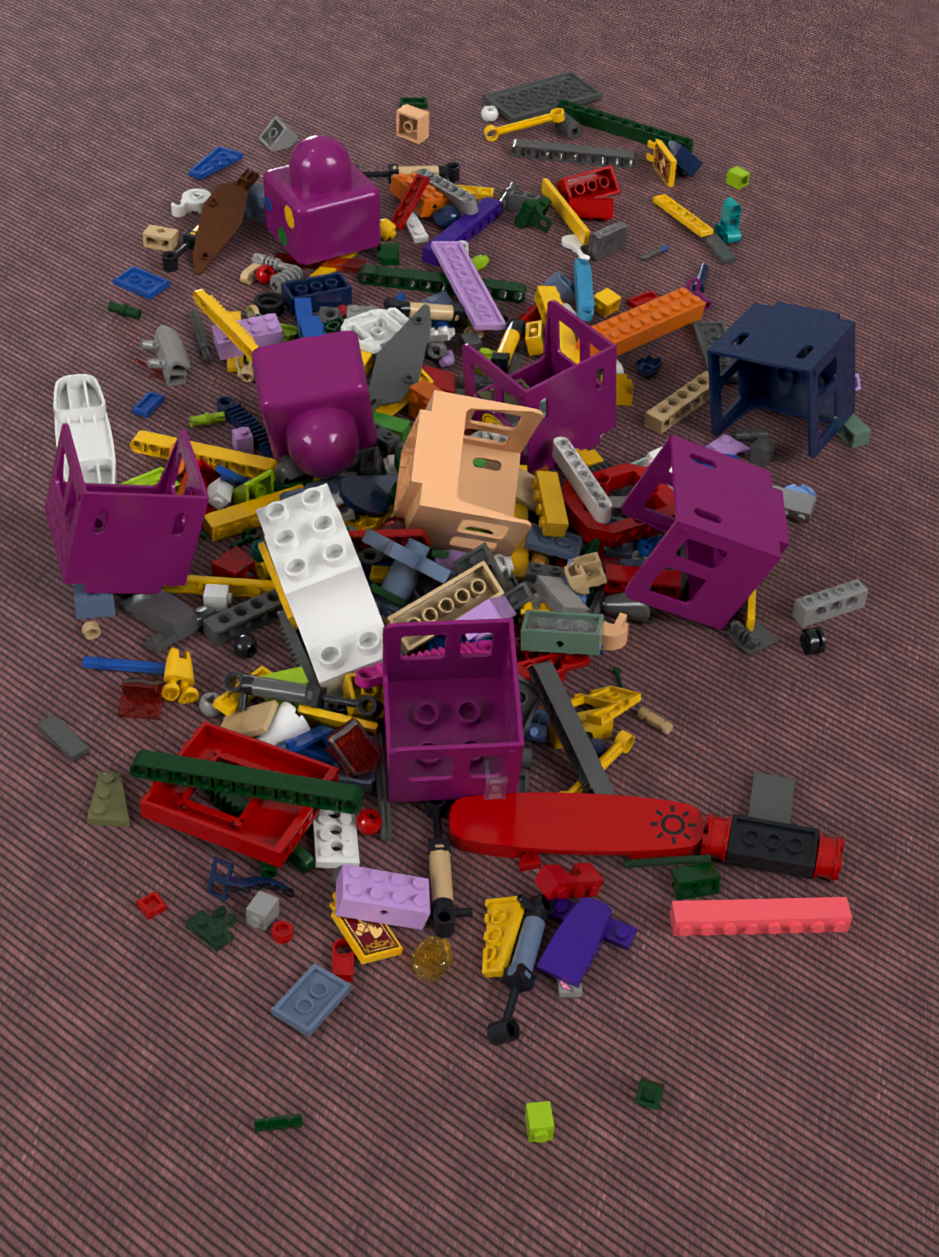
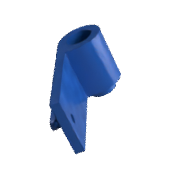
(316, 735)

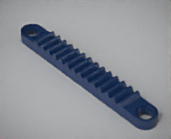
(241, 418)

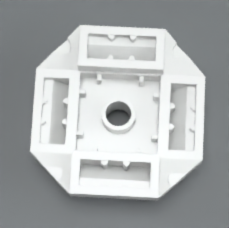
(375, 328)

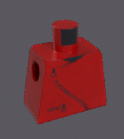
(234, 565)

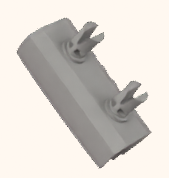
(170, 354)

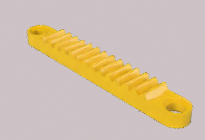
(225, 322)

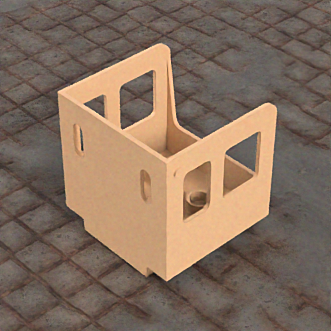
(444, 489)

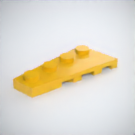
(502, 928)

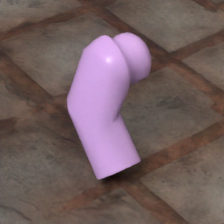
(448, 359)

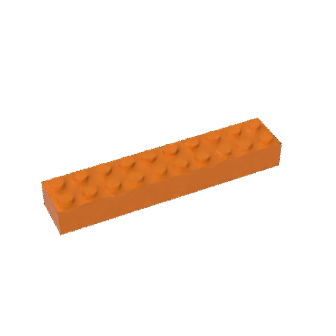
(650, 320)

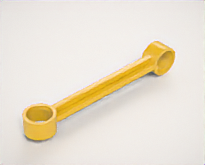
(556, 115)
(622, 743)

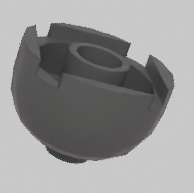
(286, 471)

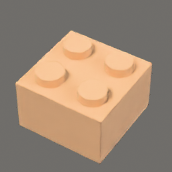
(412, 124)

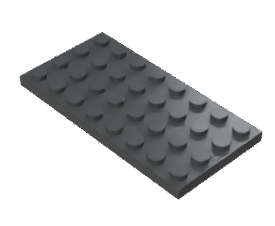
(541, 96)

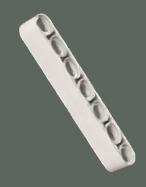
(582, 480)

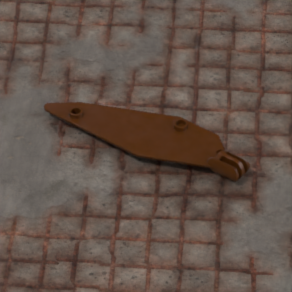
(221, 218)

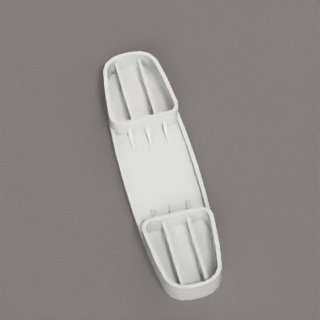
(83, 407)

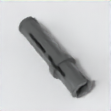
(504, 199)

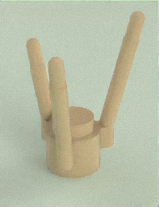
(247, 372)

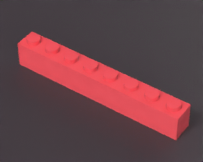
(760, 916)

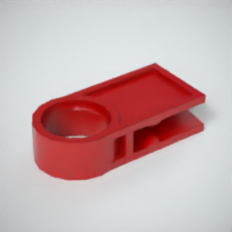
(343, 963)

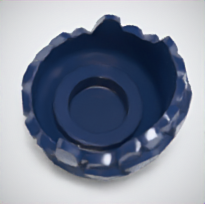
(648, 366)

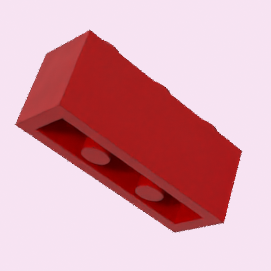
(592, 207)

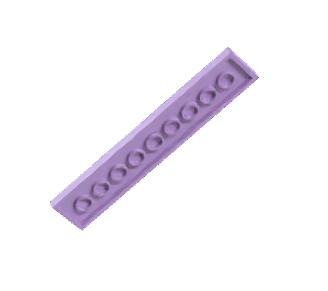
(468, 286)

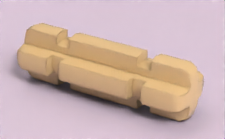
(655, 720)

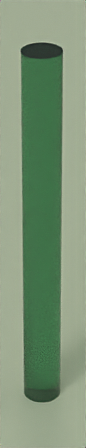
(666, 861)

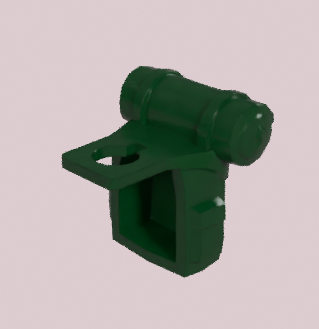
(533, 212)

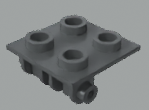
(749, 641)

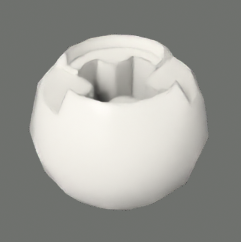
(489, 113)

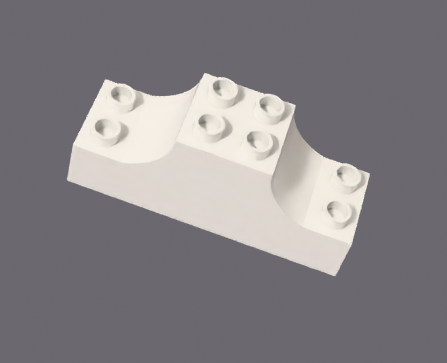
(323, 585)

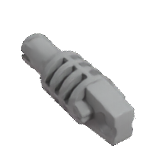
(275, 263)

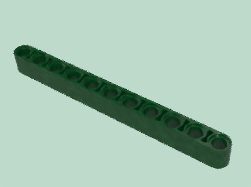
(621, 126)
(434, 282)
(247, 781)

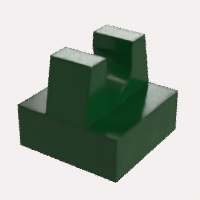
(649, 1093)

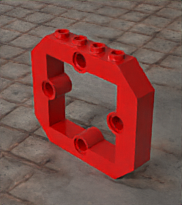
(624, 530)

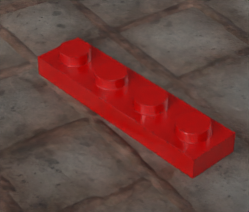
(409, 201)

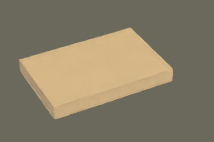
(253, 720)

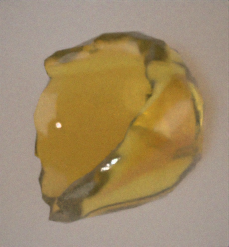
(432, 958)

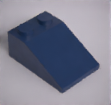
(685, 160)

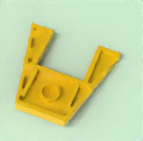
(612, 698)

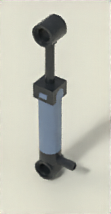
(519, 974)

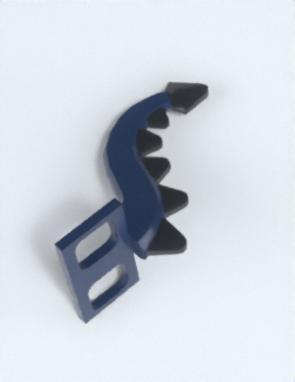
(242, 884)

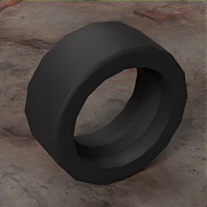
(272, 298)

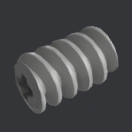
(289, 274)

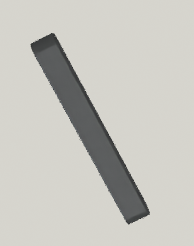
(579, 150)
(569, 729)

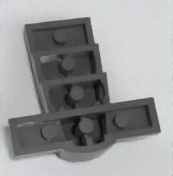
(516, 596)
(166, 614)

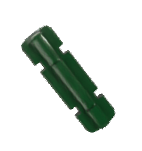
(278, 1122)

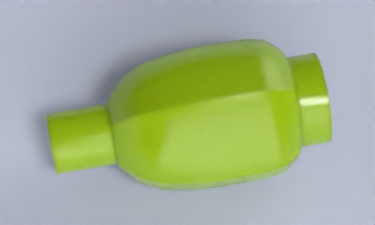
(480, 262)

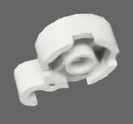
(191, 201)

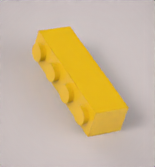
(549, 503)

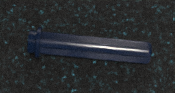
(702, 274)

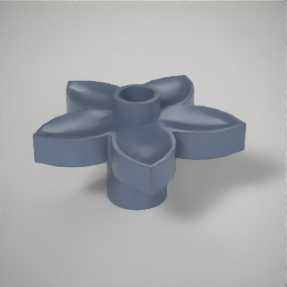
(408, 564)

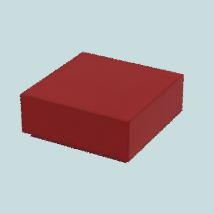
(151, 905)

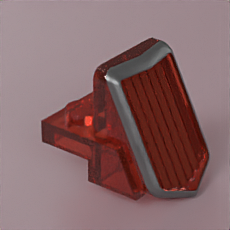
(141, 698)
(353, 749)

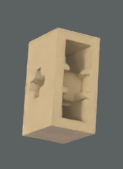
(160, 238)

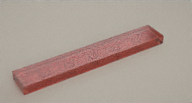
(340, 264)

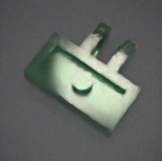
(210, 930)

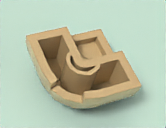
(585, 572)

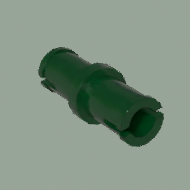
(124, 310)

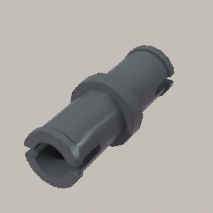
(750, 434)

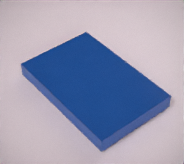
(141, 282)

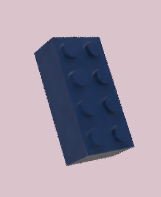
(323, 290)

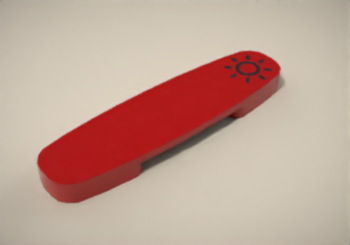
(575, 825)

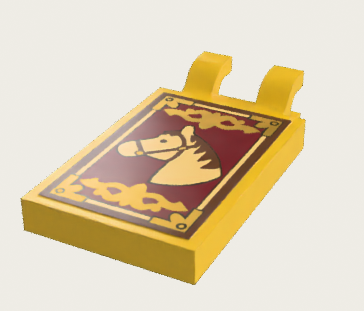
(662, 161)
(367, 939)

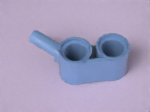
(538, 727)

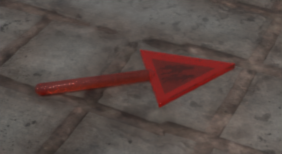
(157, 374)

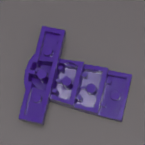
(580, 938)

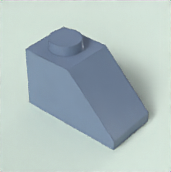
(563, 285)

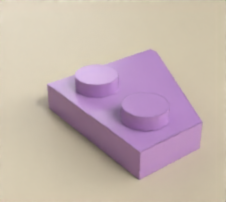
(728, 445)

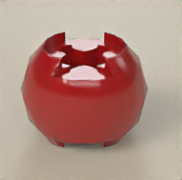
(264, 274)
(368, 822)

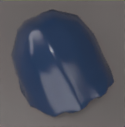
(446, 216)

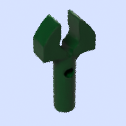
(249, 535)

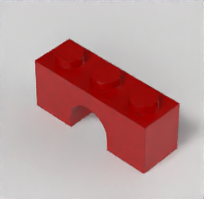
(578, 883)

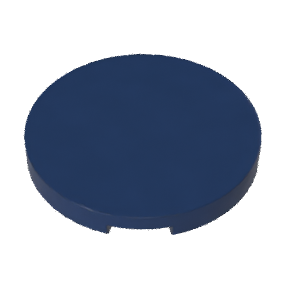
(363, 495)

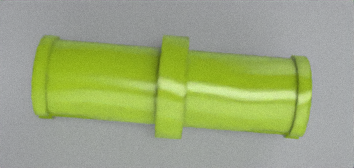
(206, 419)

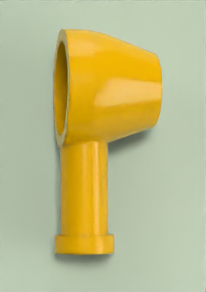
(261, 570)

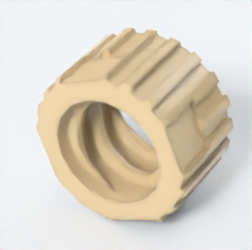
(90, 635)

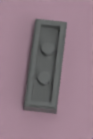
(62, 738)

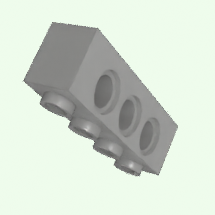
(829, 603)

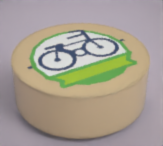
(251, 310)

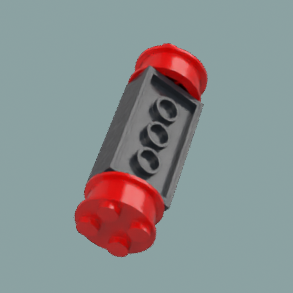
(772, 846)

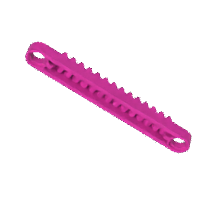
(373, 675)

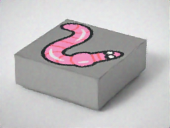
(568, 990)

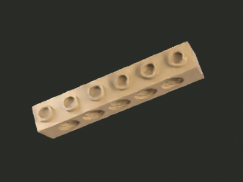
(678, 404)

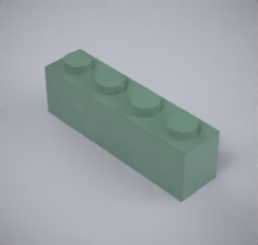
(854, 432)

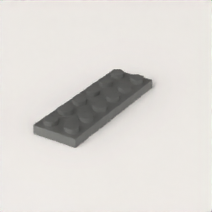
(706, 335)

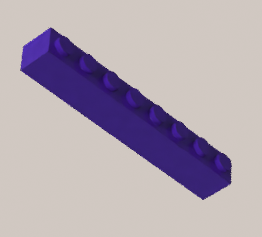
(465, 227)

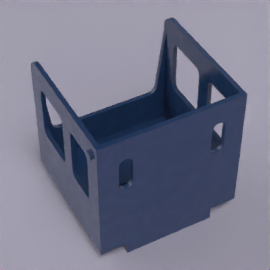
(789, 364)

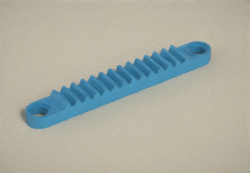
(583, 289)

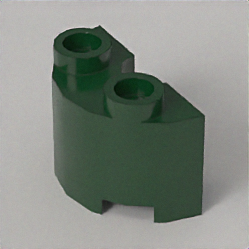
(388, 253)

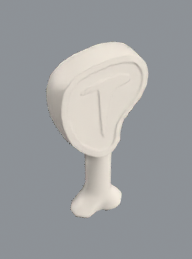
(573, 243)

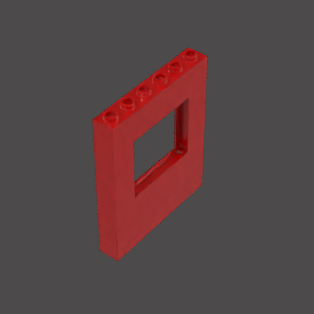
(265, 827)

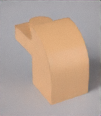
(615, 634)

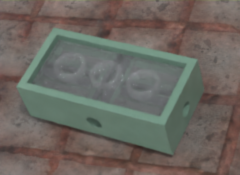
(562, 632)

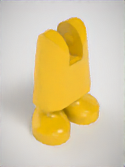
(179, 671)

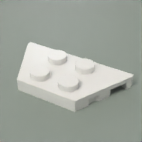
(441, 334)

